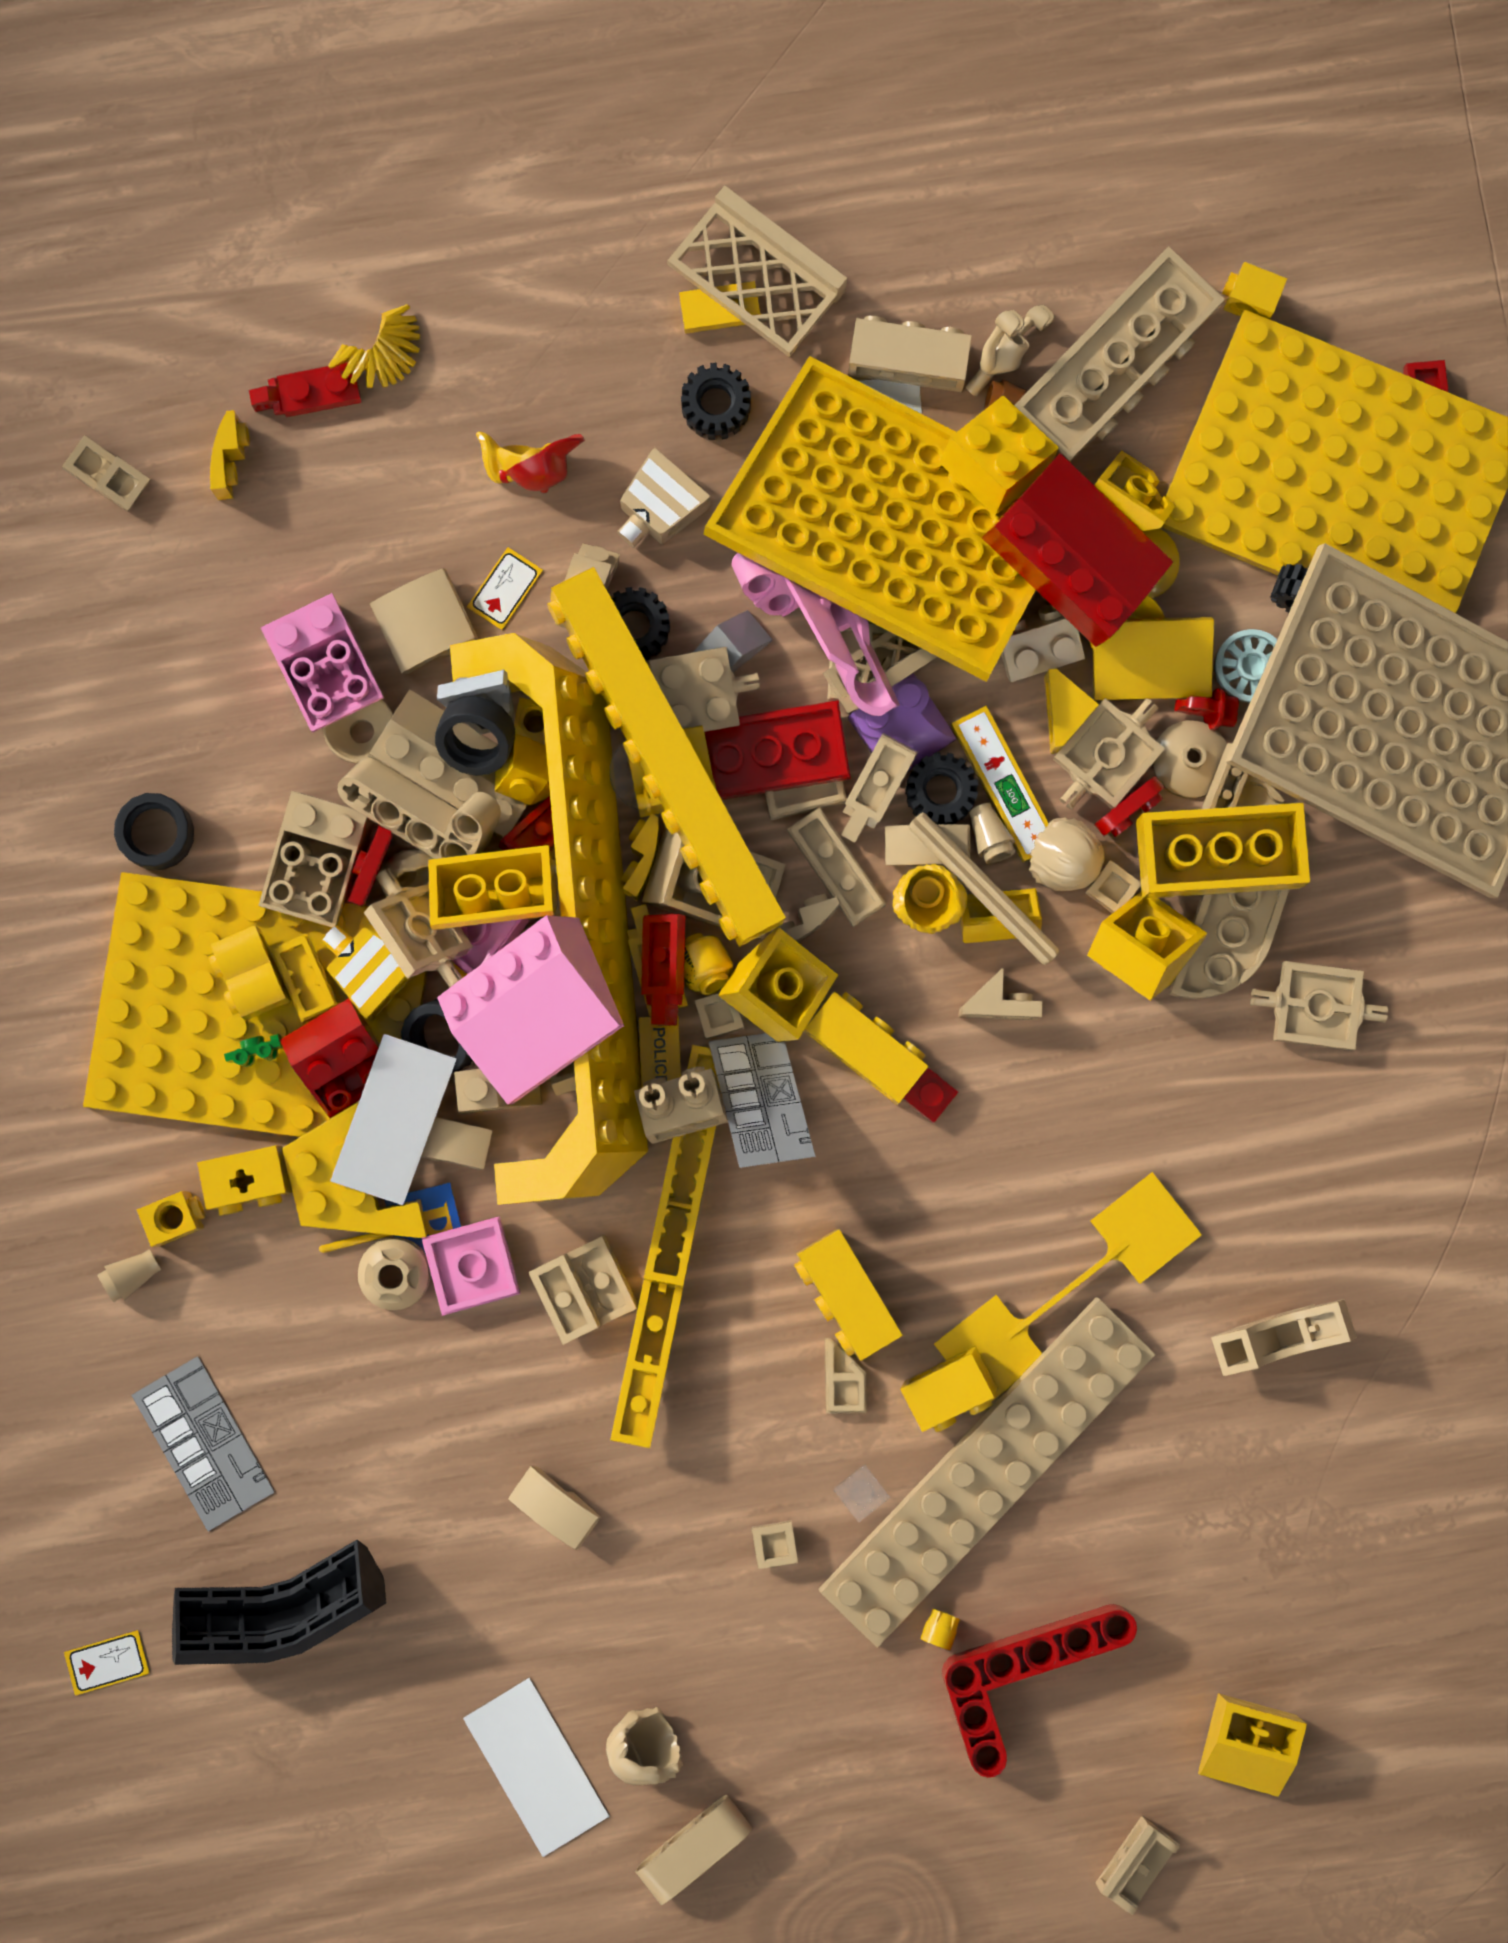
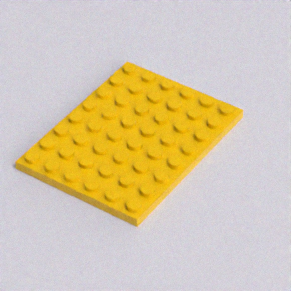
(1339, 453)
(864, 514)
(168, 1020)

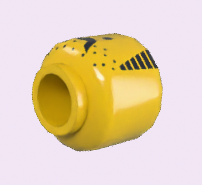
(706, 964)

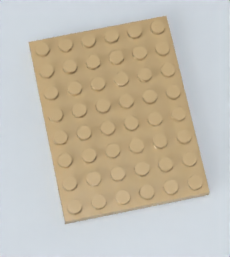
(1387, 720)

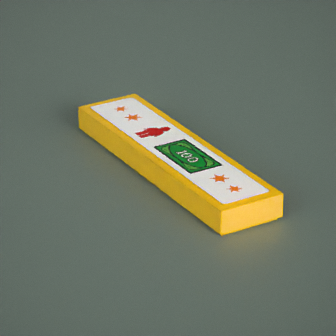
(1001, 778)

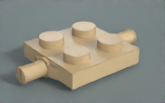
(702, 688)
(1108, 753)
(405, 929)
(1318, 1005)

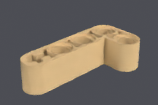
(417, 813)

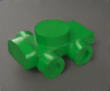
(255, 1047)

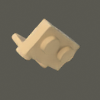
(1041, 644)

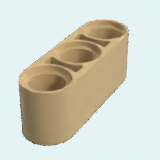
(693, 1849)

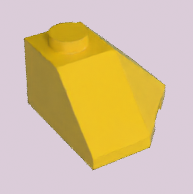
(1134, 492)

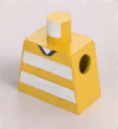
(364, 970)

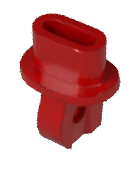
(1215, 710)

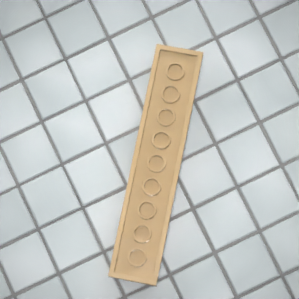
(986, 1472)

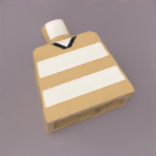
(660, 501)

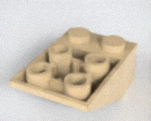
(315, 859)

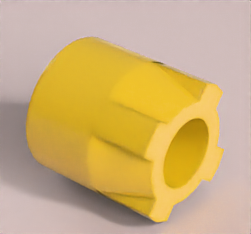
(940, 1629)

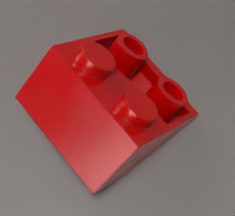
(333, 1056)

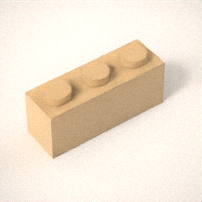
(909, 354)

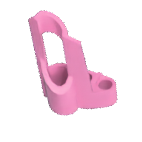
(782, 596)

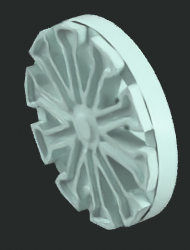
(1249, 663)

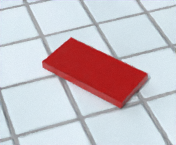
(779, 751)

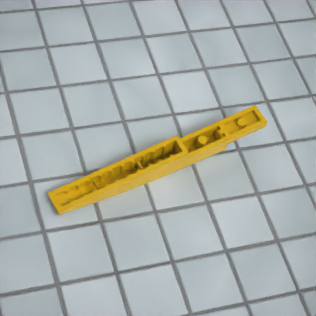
(664, 1279)

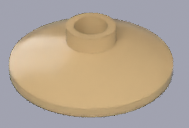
(1175, 769)

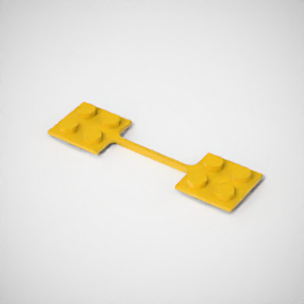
(1140, 1230)

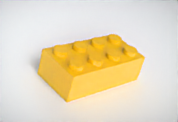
(1222, 850)

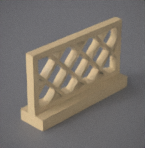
(778, 246)

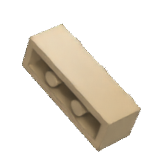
(1225, 785)

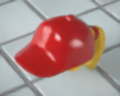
(527, 466)

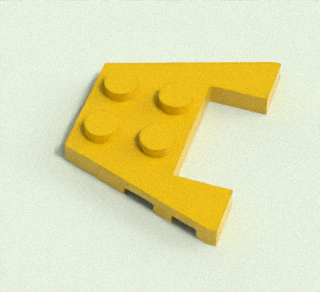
(334, 1206)

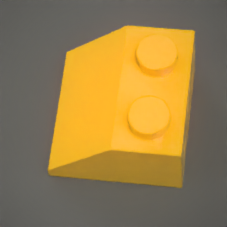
(1146, 944)
(779, 986)

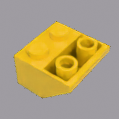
(1251, 1745)

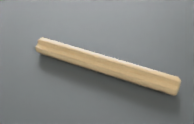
(983, 888)

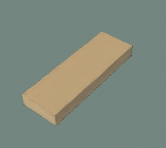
(836, 867)

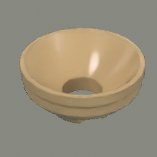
(339, 735)
(408, 1258)

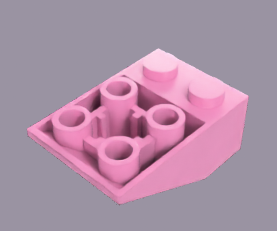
(322, 662)

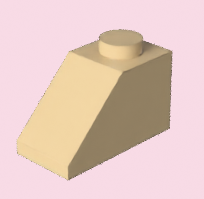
(478, 1094)

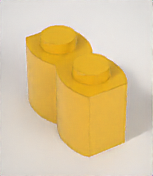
(249, 973)

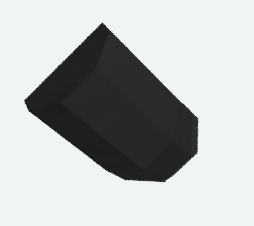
(278, 1618)

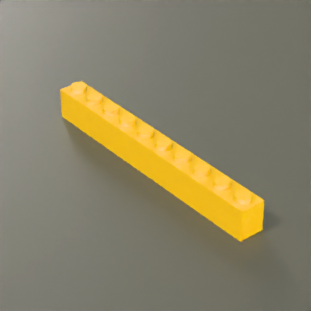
(666, 757)

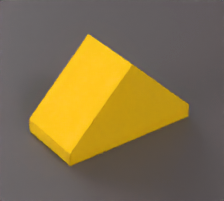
(1066, 708)

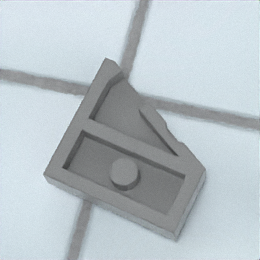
(490, 686)

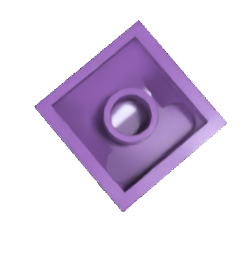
(912, 723)

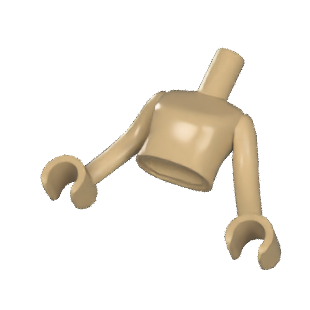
(1007, 345)

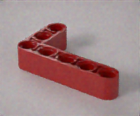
(1022, 1667)

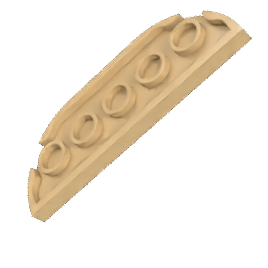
(1236, 923)

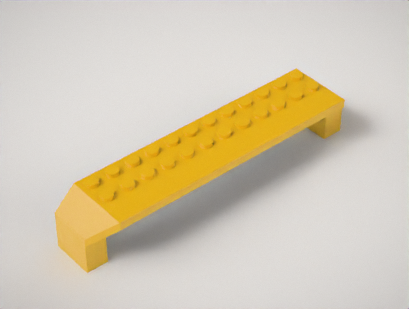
(608, 1129)

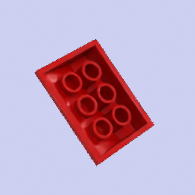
(1078, 551)

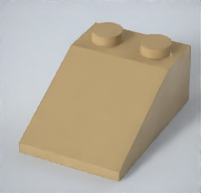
(677, 887)

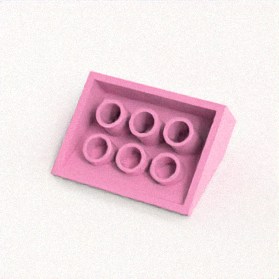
(532, 1007)

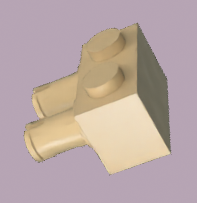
(680, 1104)

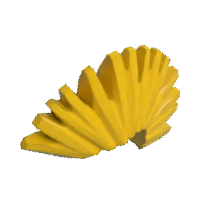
(387, 355)

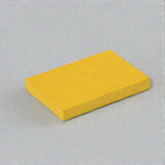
(1155, 660)

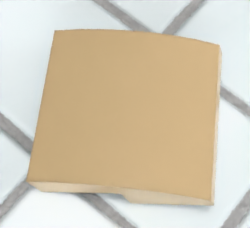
(423, 620)
(583, 1289)

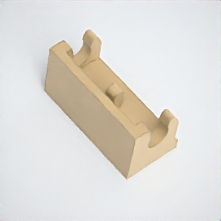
(1136, 1864)

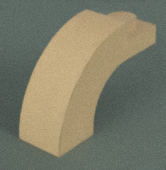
(1283, 1336)

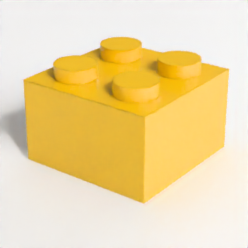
(998, 455)

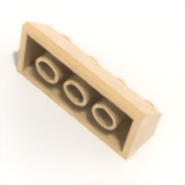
(410, 750)

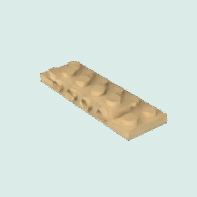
(1121, 355)

